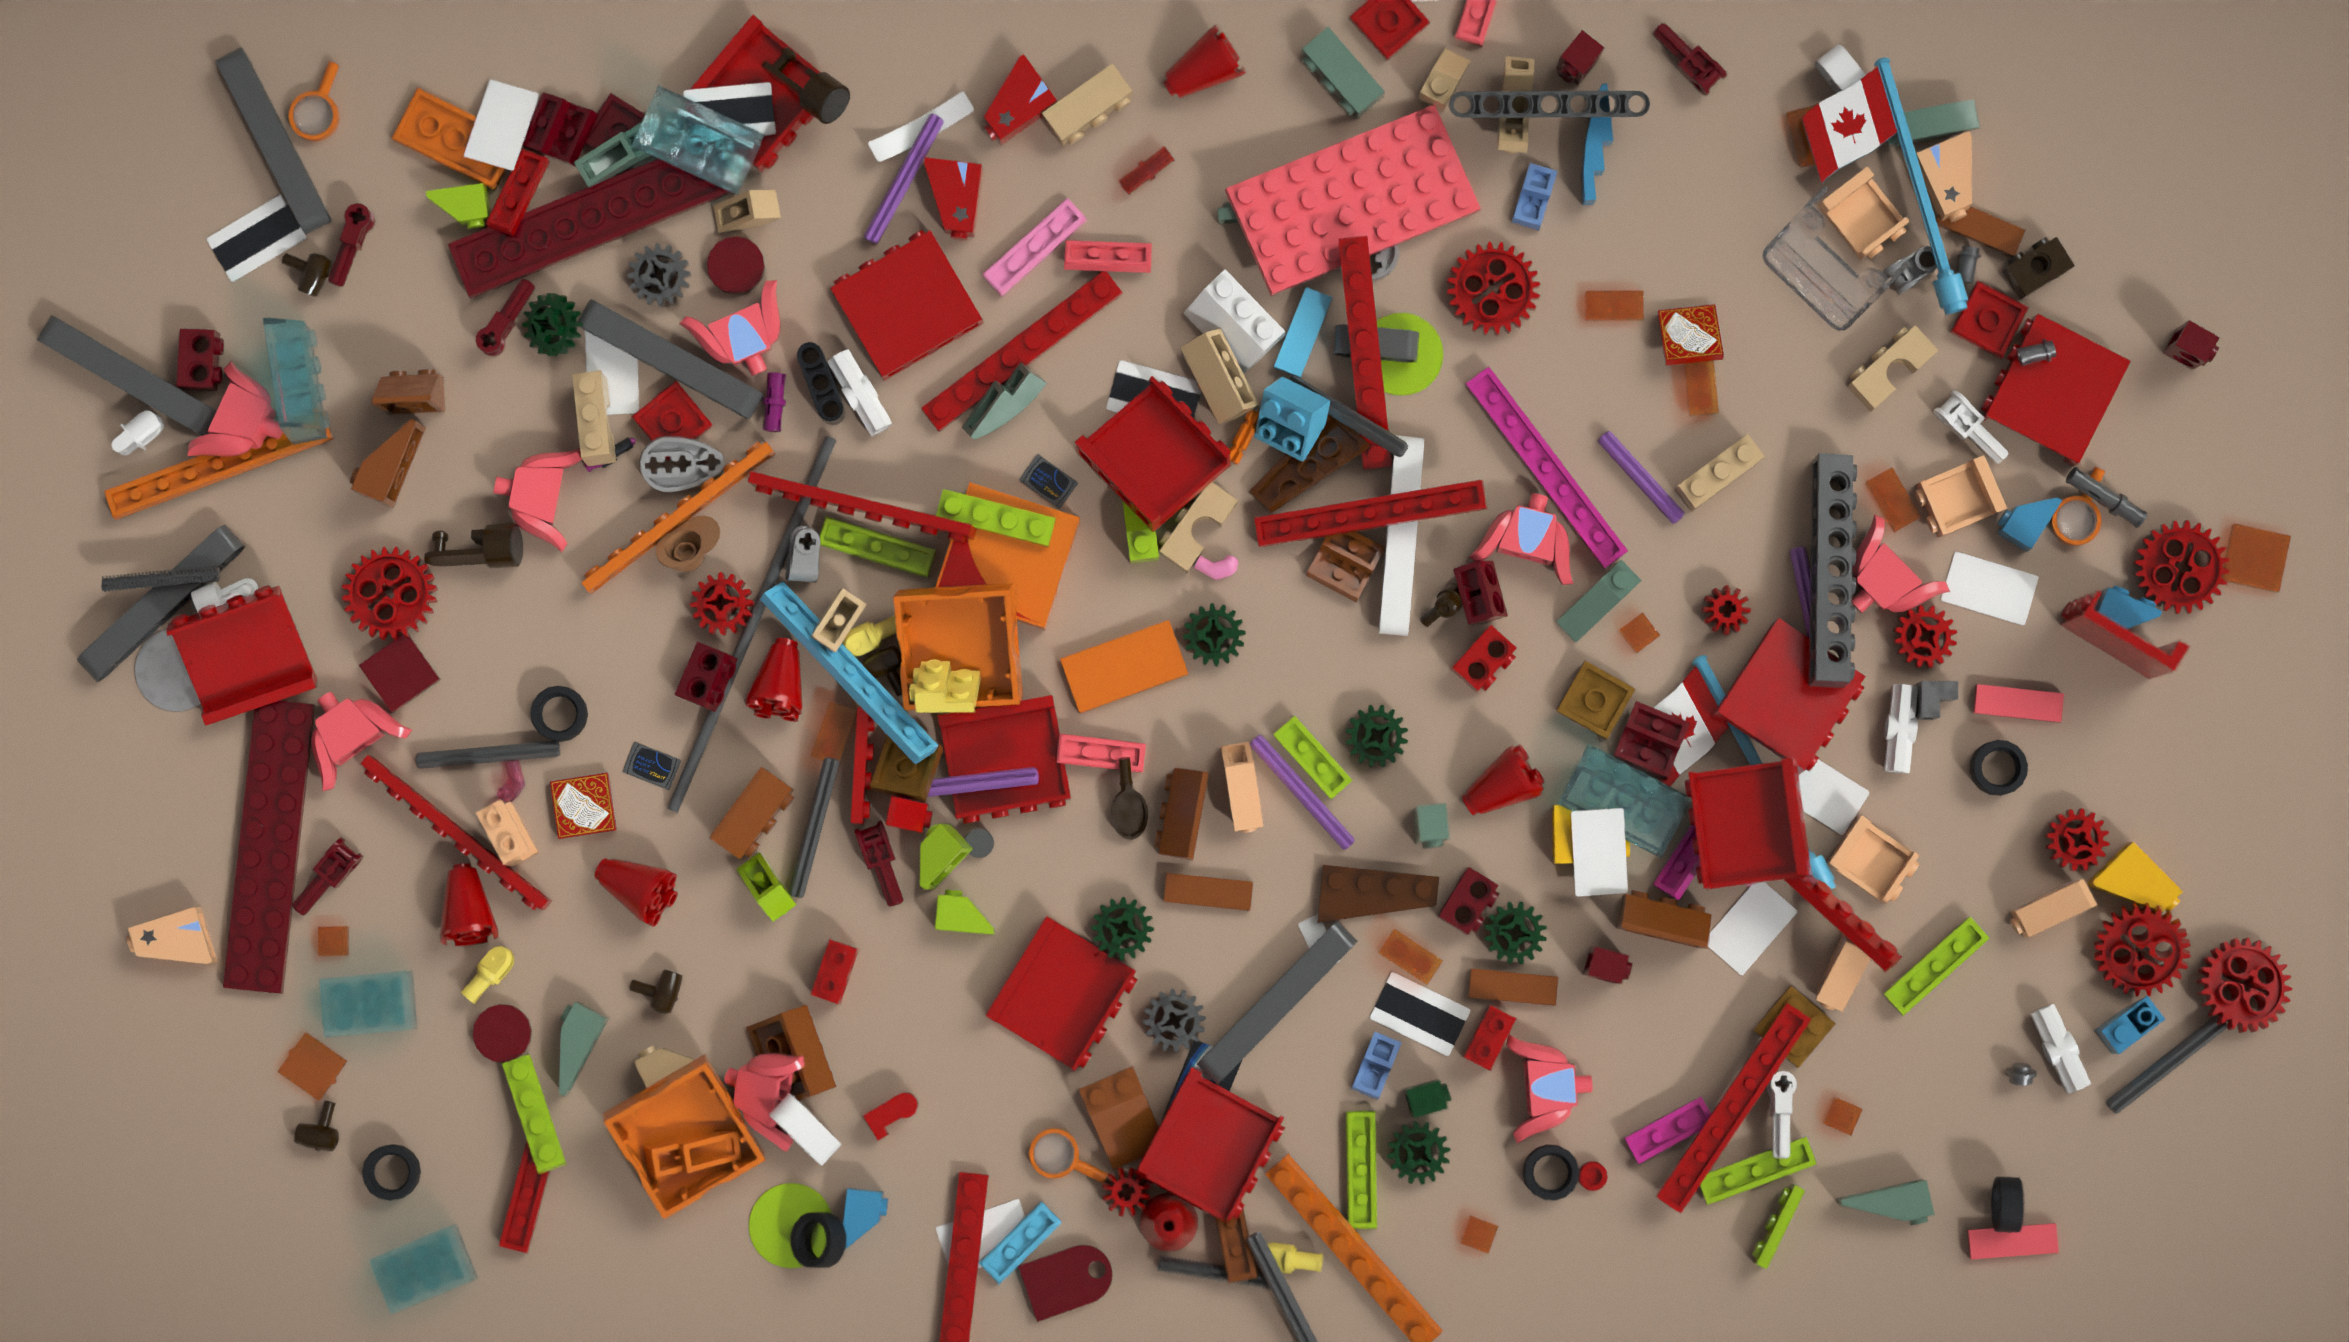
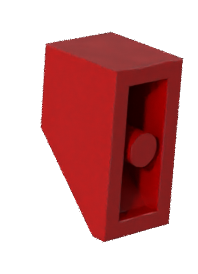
(908, 815)

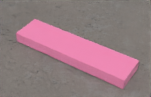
(1034, 247)

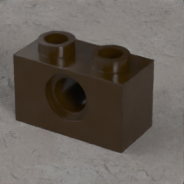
(2025, 279)

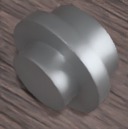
(2021, 1074)

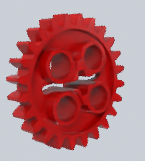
(1508, 309)
(374, 573)
(2206, 577)
(2158, 930)
(2250, 960)

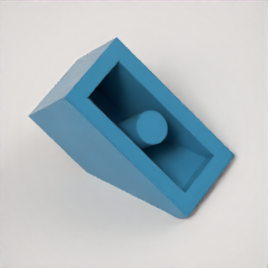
(2026, 522)
(862, 1212)

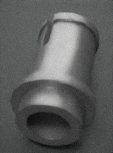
(1968, 263)
(2036, 352)

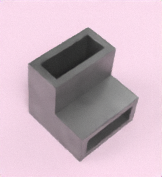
(1931, 694)

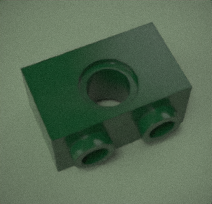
(1427, 1098)

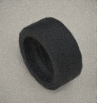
(541, 700)
(2020, 772)
(369, 1175)
(1566, 1188)
(2007, 1204)
(802, 1234)

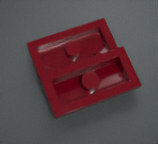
(559, 128)
(1651, 740)

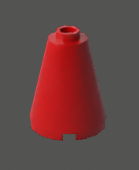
(1204, 65)
(466, 909)
(1163, 1208)

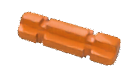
(1243, 436)

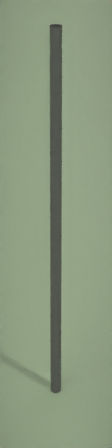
(752, 623)

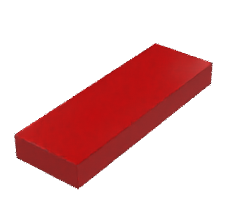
(517, 192)

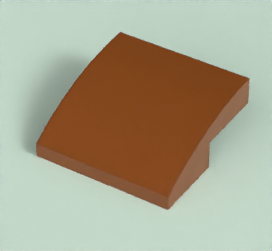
(1345, 563)

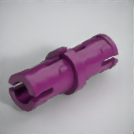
(774, 402)

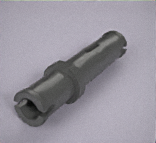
(2115, 503)

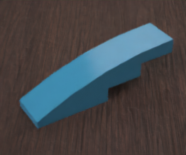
(1598, 134)

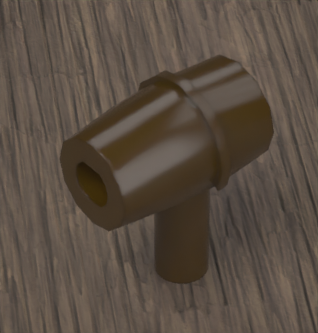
(313, 271)
(1446, 605)
(886, 663)
(663, 994)
(319, 1135)

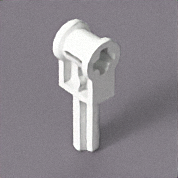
(1965, 422)
(1780, 1112)

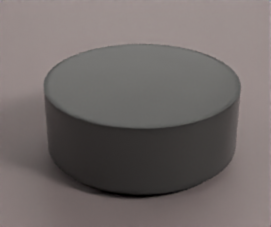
(981, 842)

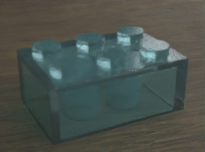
(368, 1003)
(423, 1268)

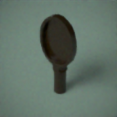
(1129, 807)

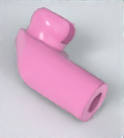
(1219, 569)

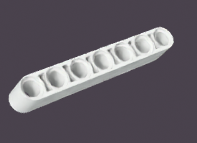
(1401, 545)

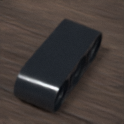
(811, 373)

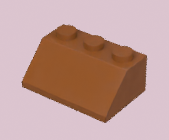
(1181, 813)
(753, 814)
(1664, 920)
(795, 1035)

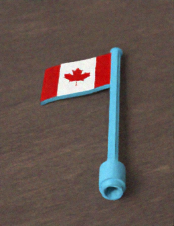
(1856, 125)
(1695, 703)

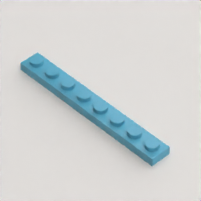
(851, 675)

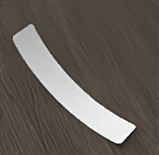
(904, 137)

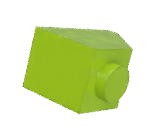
(465, 204)
(941, 854)
(766, 887)
(960, 915)

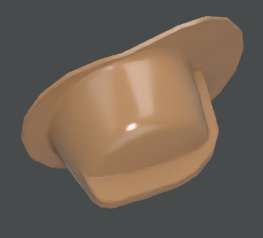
(688, 544)

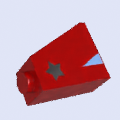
(1017, 102)
(956, 193)

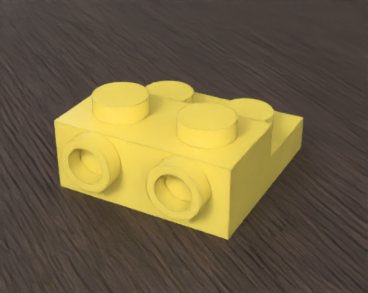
(944, 690)

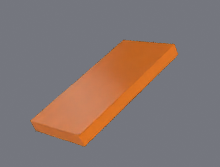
(442, 135)
(1124, 666)

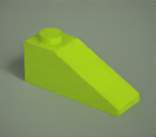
(1141, 540)

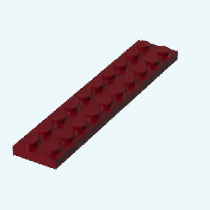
(579, 224)
(269, 847)

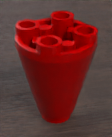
(778, 683)
(1504, 783)
(638, 887)

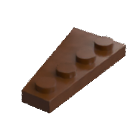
(1291, 477)
(1367, 892)

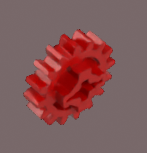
(721, 591)
(1918, 625)
(2083, 828)

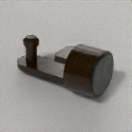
(821, 96)
(500, 548)

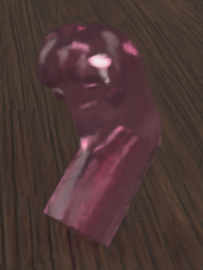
(514, 784)

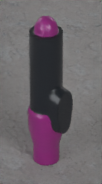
(620, 448)

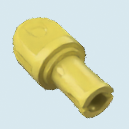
(869, 636)
(490, 970)
(1290, 1258)

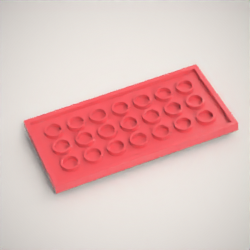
(1376, 184)

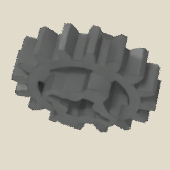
(647, 280)
(1180, 1032)

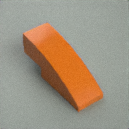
(692, 1152)

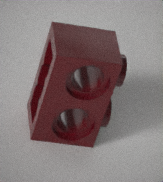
(1579, 58)
(2192, 345)
(190, 360)
(1480, 592)
(699, 674)
(1462, 897)
(1607, 965)

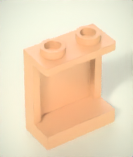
(1863, 215)
(1960, 497)
(507, 833)
(1873, 860)

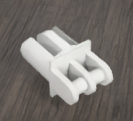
(138, 432)

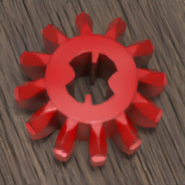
(1732, 618)
(1135, 1196)

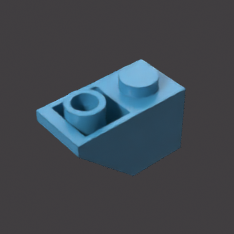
(2125, 610)
(2129, 1025)

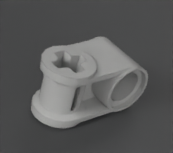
(1914, 272)
(803, 560)

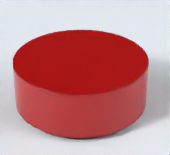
(1592, 1176)

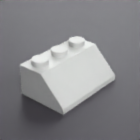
(1241, 318)

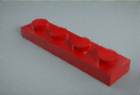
(861, 778)
(524, 1205)

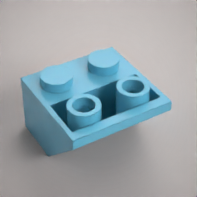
(1291, 417)

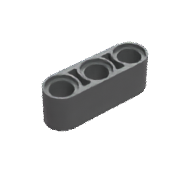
(1394, 344)

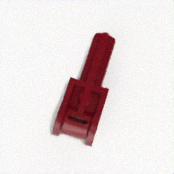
(1694, 64)
(352, 240)
(503, 321)
(878, 855)
(331, 871)

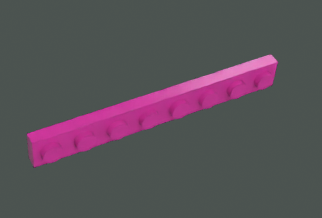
(1546, 467)

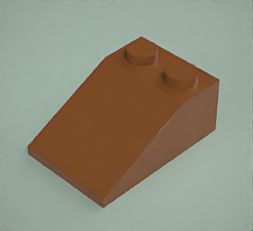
(410, 393)
(387, 467)
(1120, 1116)

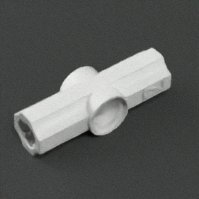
(859, 392)
(1900, 728)
(2060, 1048)

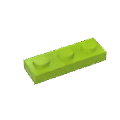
(1312, 757)
(1777, 1225)

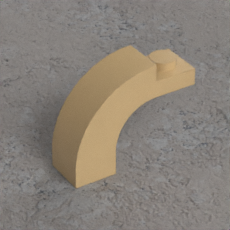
(1513, 132)

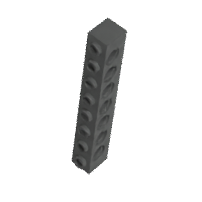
(1821, 669)

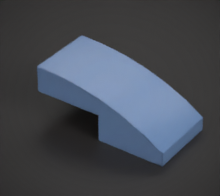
(1534, 196)
(1376, 1065)

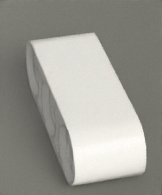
(1839, 68)
(805, 1129)

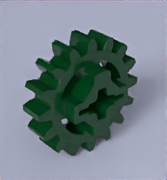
(555, 322)
(1200, 635)
(1384, 747)
(1128, 915)
(1517, 919)
(1427, 1141)

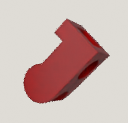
(900, 1106)

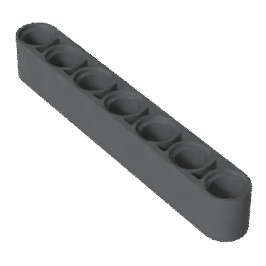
(1562, 98)
(273, 140)
(670, 359)
(127, 375)
(156, 607)
(1277, 1002)

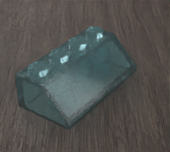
(697, 139)
(296, 379)
(1649, 805)

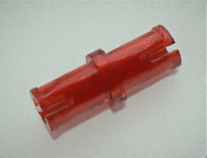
(1146, 170)

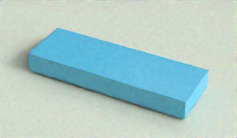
(1303, 332)
(1020, 1242)

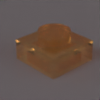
(1639, 632)
(333, 941)
(1842, 1116)
(1479, 1234)

